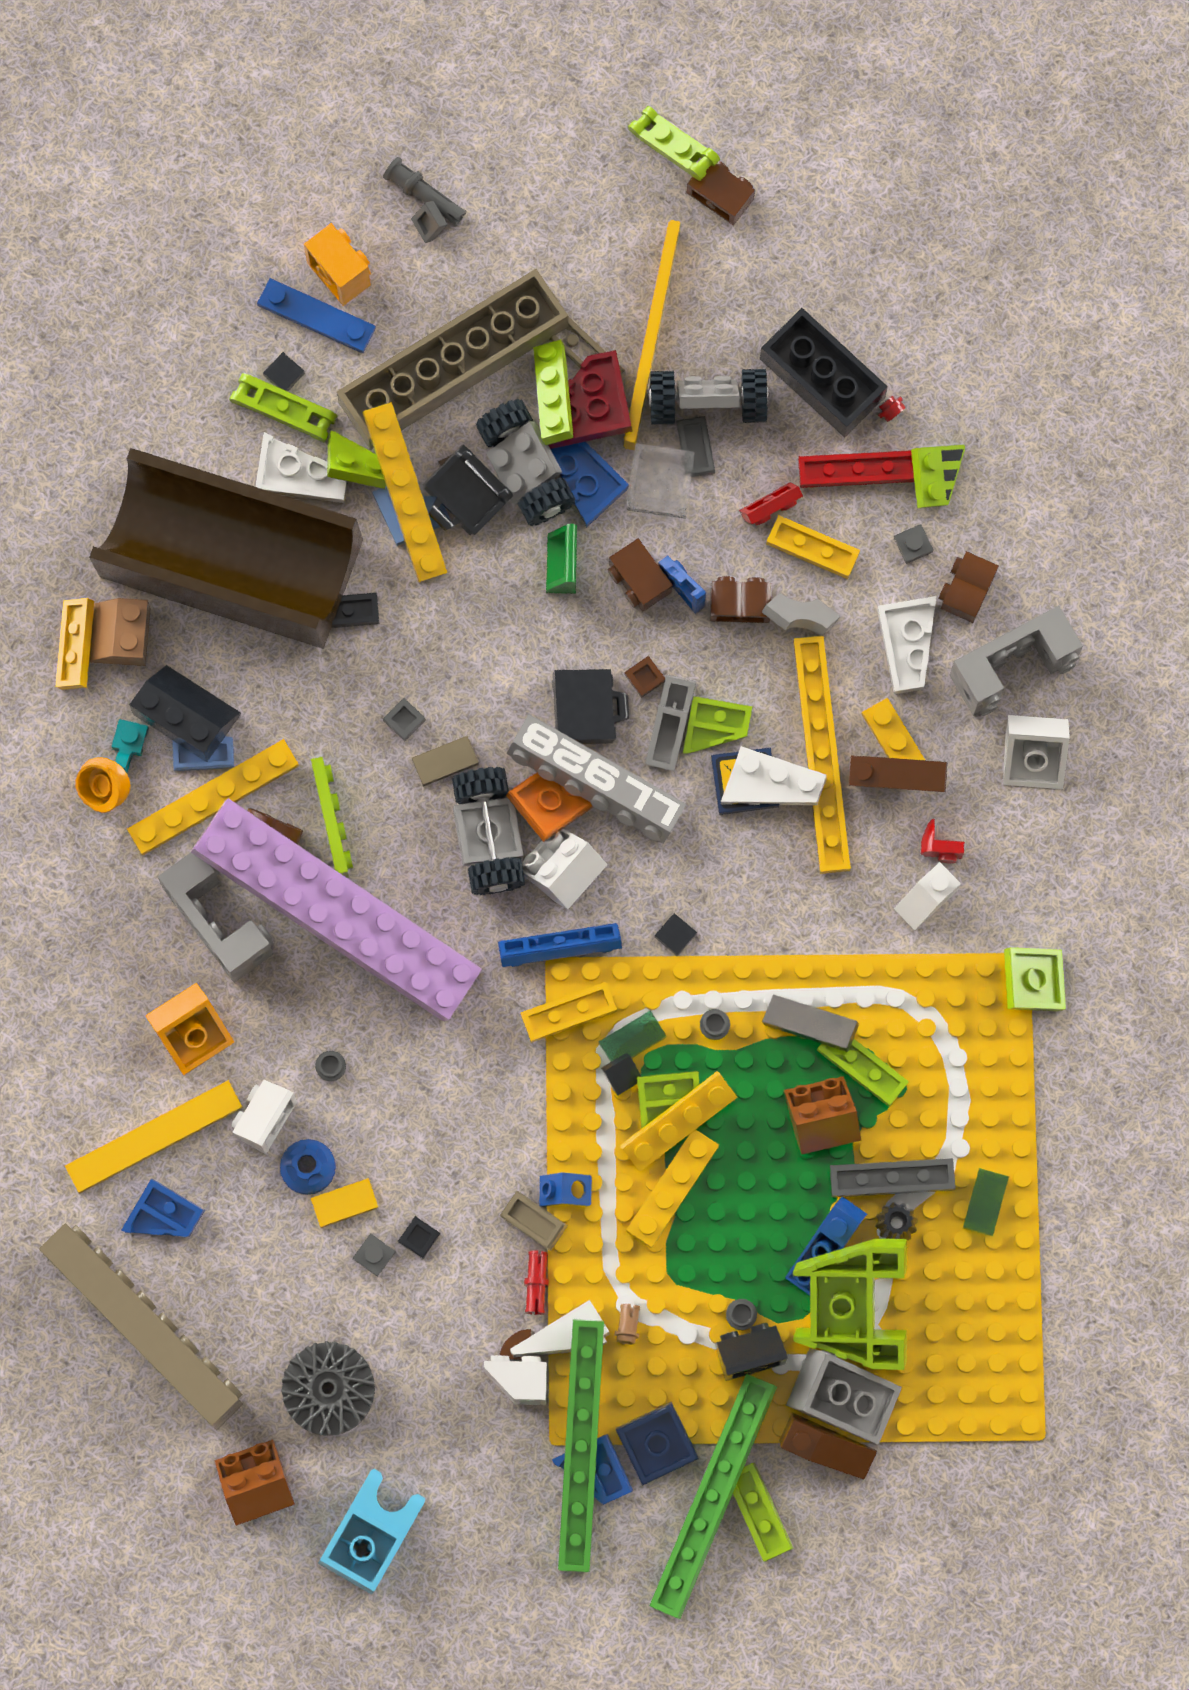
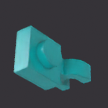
(128, 741)

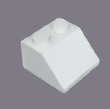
(1035, 752)
(264, 1116)

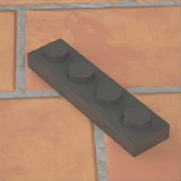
(892, 1177)

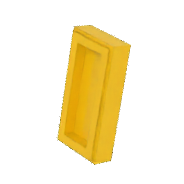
(344, 1203)

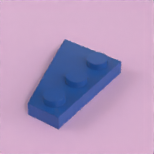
(589, 479)

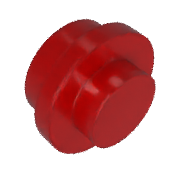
(891, 408)

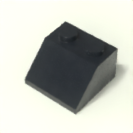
(750, 1352)

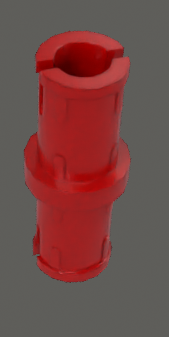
(536, 1282)

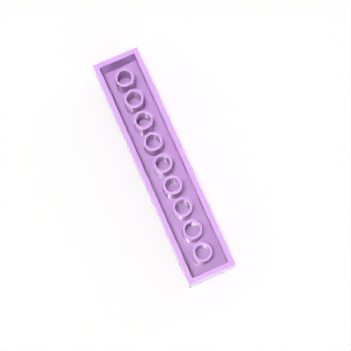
(336, 910)

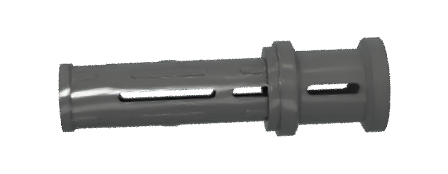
(413, 183)

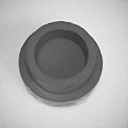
(714, 1024)
(330, 1066)
(741, 1314)

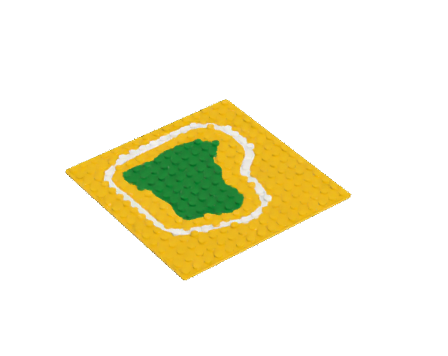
(759, 1201)

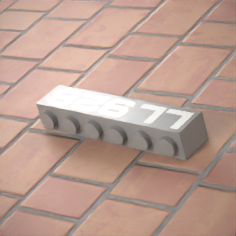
(595, 779)

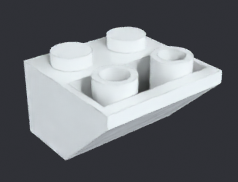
(563, 867)
(520, 1381)

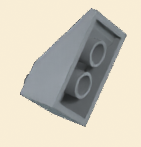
(844, 1395)

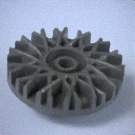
(331, 1412)

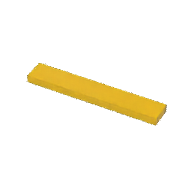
(153, 1136)

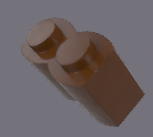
(968, 587)
(739, 600)

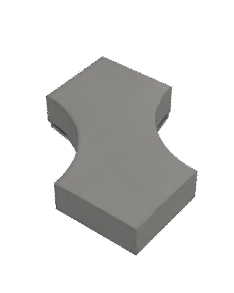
(808, 615)

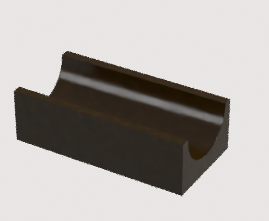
(230, 549)

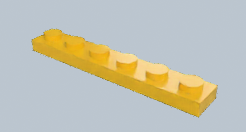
(404, 492)
(208, 798)

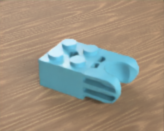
(376, 1528)

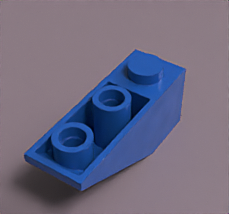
(829, 1237)

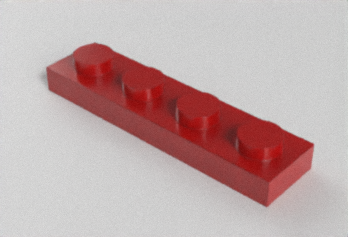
(855, 469)

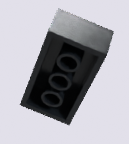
(823, 372)

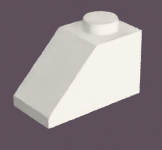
(927, 896)

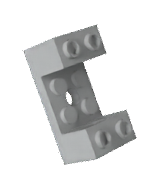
(975, 671)
(238, 952)

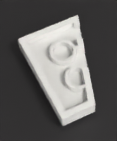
(295, 473)
(906, 639)
(770, 780)

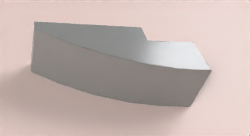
(670, 722)

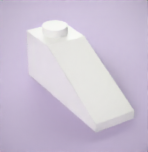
(558, 1335)

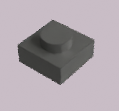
(429, 221)
(913, 543)
(404, 719)
(374, 1255)

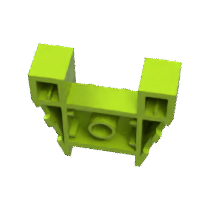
(845, 1303)

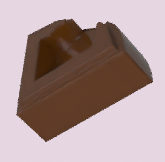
(512, 1341)

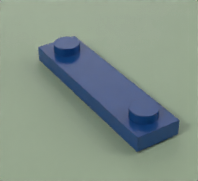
(316, 315)
(560, 945)

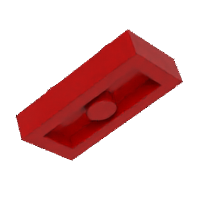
(780, 499)

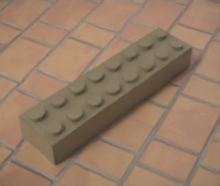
(457, 354)
(136, 1321)

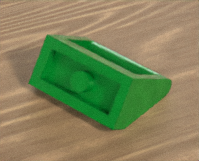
(562, 560)

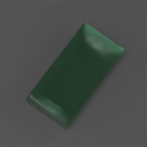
(633, 1037)
(985, 1202)

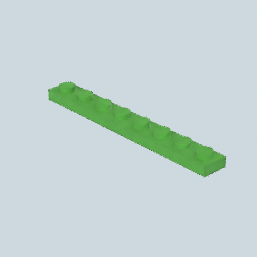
(581, 1445)
(713, 1496)

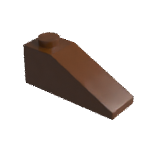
(898, 773)
(826, 1447)

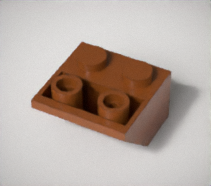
(822, 1115)
(254, 1482)

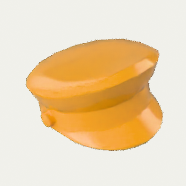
(102, 784)

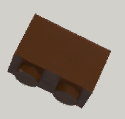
(722, 192)
(639, 575)

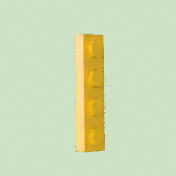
(678, 1121)
(672, 1188)

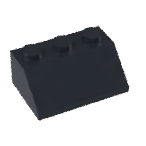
(184, 712)

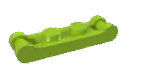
(673, 143)
(283, 407)

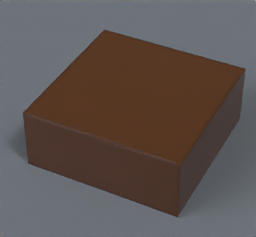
(645, 676)

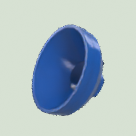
(307, 1182)

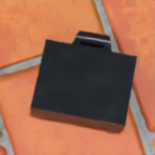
(466, 492)
(586, 705)

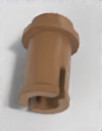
(628, 1324)

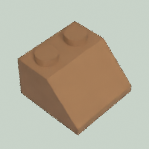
(120, 632)

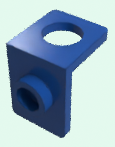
(556, 1189)

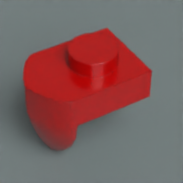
(945, 850)

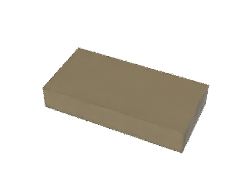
(445, 761)
(533, 1220)

